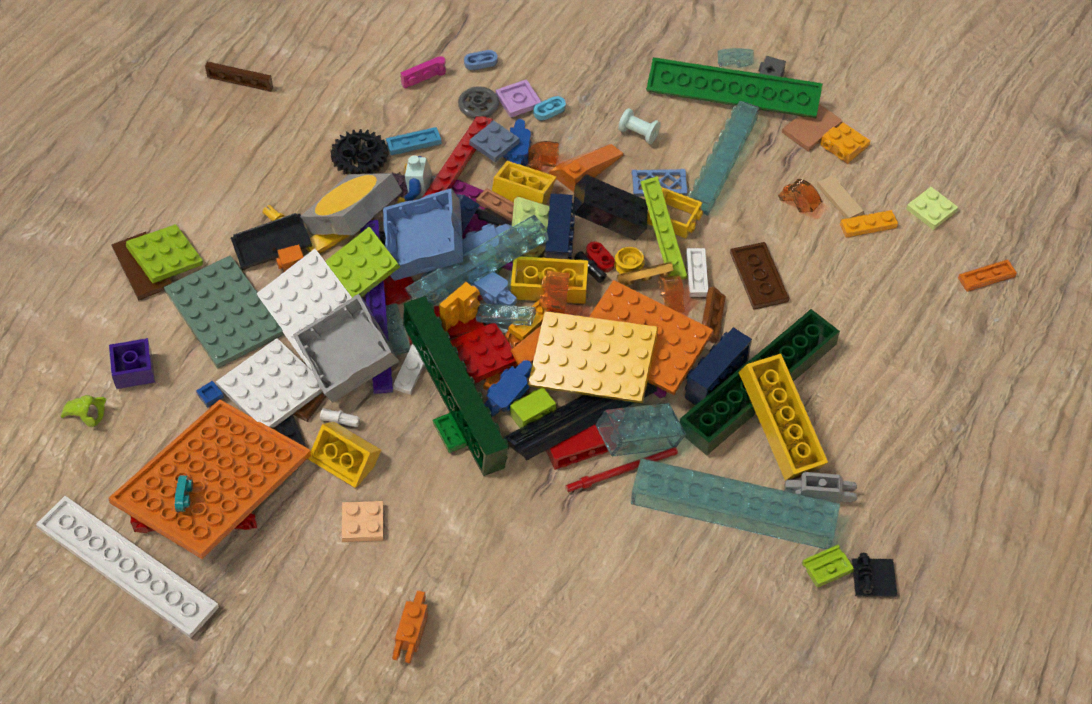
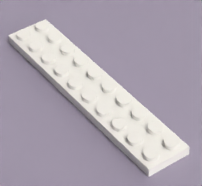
(128, 566)

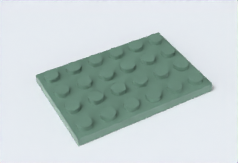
(223, 311)

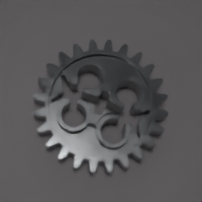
(349, 148)

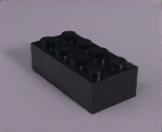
(610, 207)

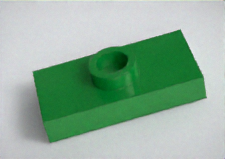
(449, 432)

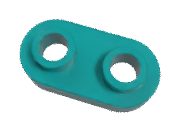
(182, 496)

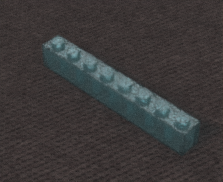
(724, 155)
(480, 261)

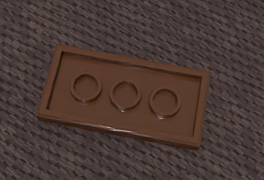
(759, 275)
(136, 276)

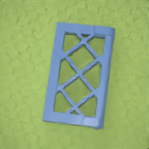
(636, 181)

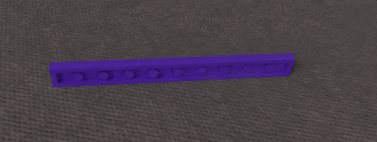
(376, 302)

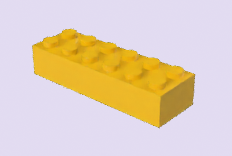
(783, 417)

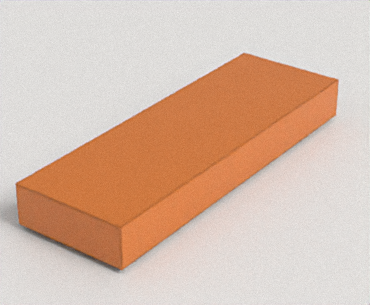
(987, 275)

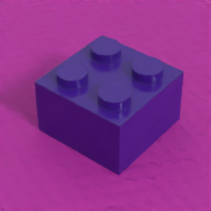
(131, 363)

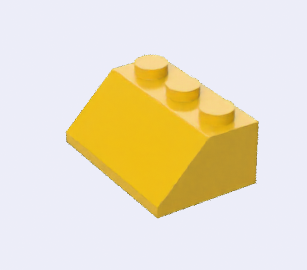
(523, 182)
(343, 453)

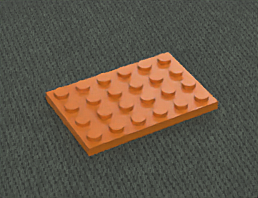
(678, 336)

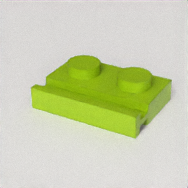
(827, 566)

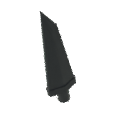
(491, 217)

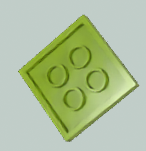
(164, 253)
(362, 263)

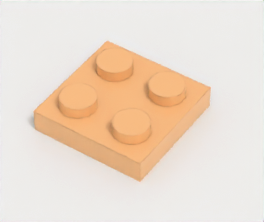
(362, 521)

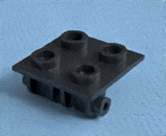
(874, 577)

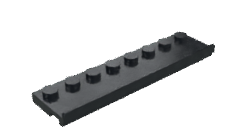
(564, 423)

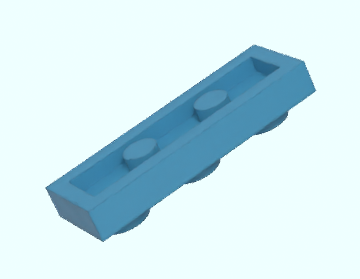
(413, 141)

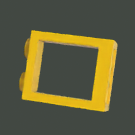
(685, 204)

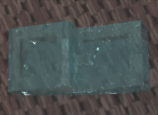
(738, 56)

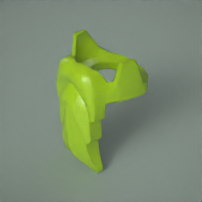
(80, 408)

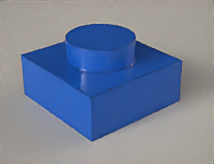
(209, 394)

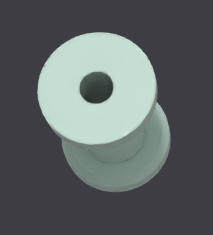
(649, 130)

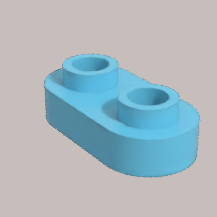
(549, 108)

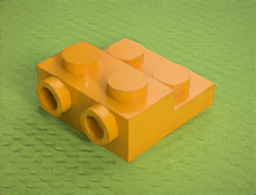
(844, 142)
(460, 306)

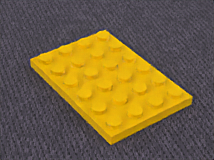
(593, 357)

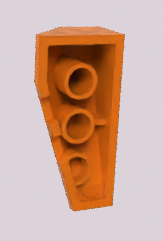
(590, 163)

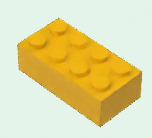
(528, 275)

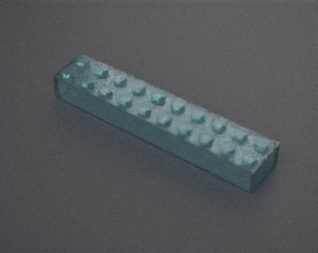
(735, 504)

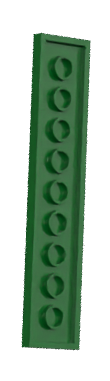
(732, 86)

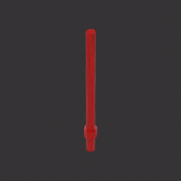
(586, 481)

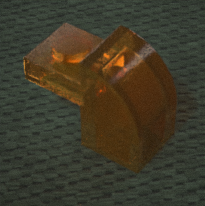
(543, 154)
(803, 194)
(672, 292)

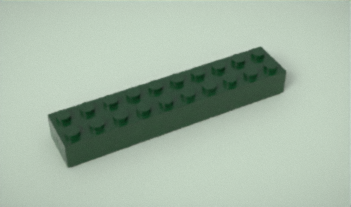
(455, 385)
(730, 405)

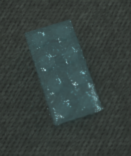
(640, 429)

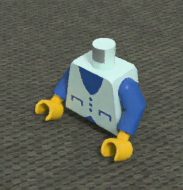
(417, 178)

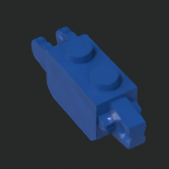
(519, 153)
(509, 388)

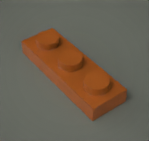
(714, 311)

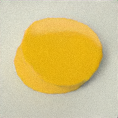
(629, 259)

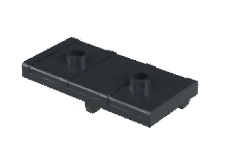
(262, 242)

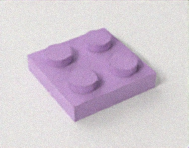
(518, 98)

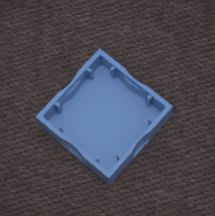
(424, 233)

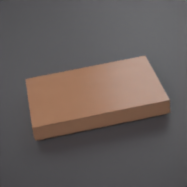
(809, 131)

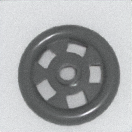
(478, 102)

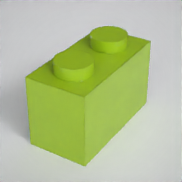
(532, 407)

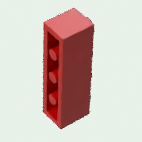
(577, 448)

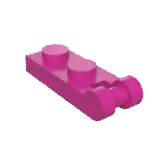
(423, 71)

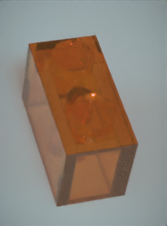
(555, 292)

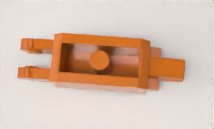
(411, 627)

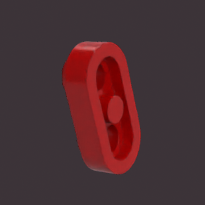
(598, 253)

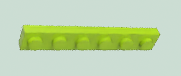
(663, 226)

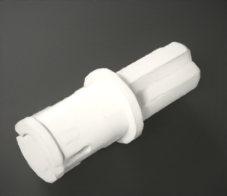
(339, 417)

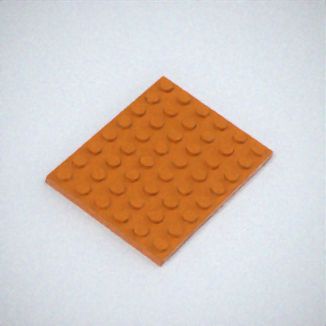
(232, 471)

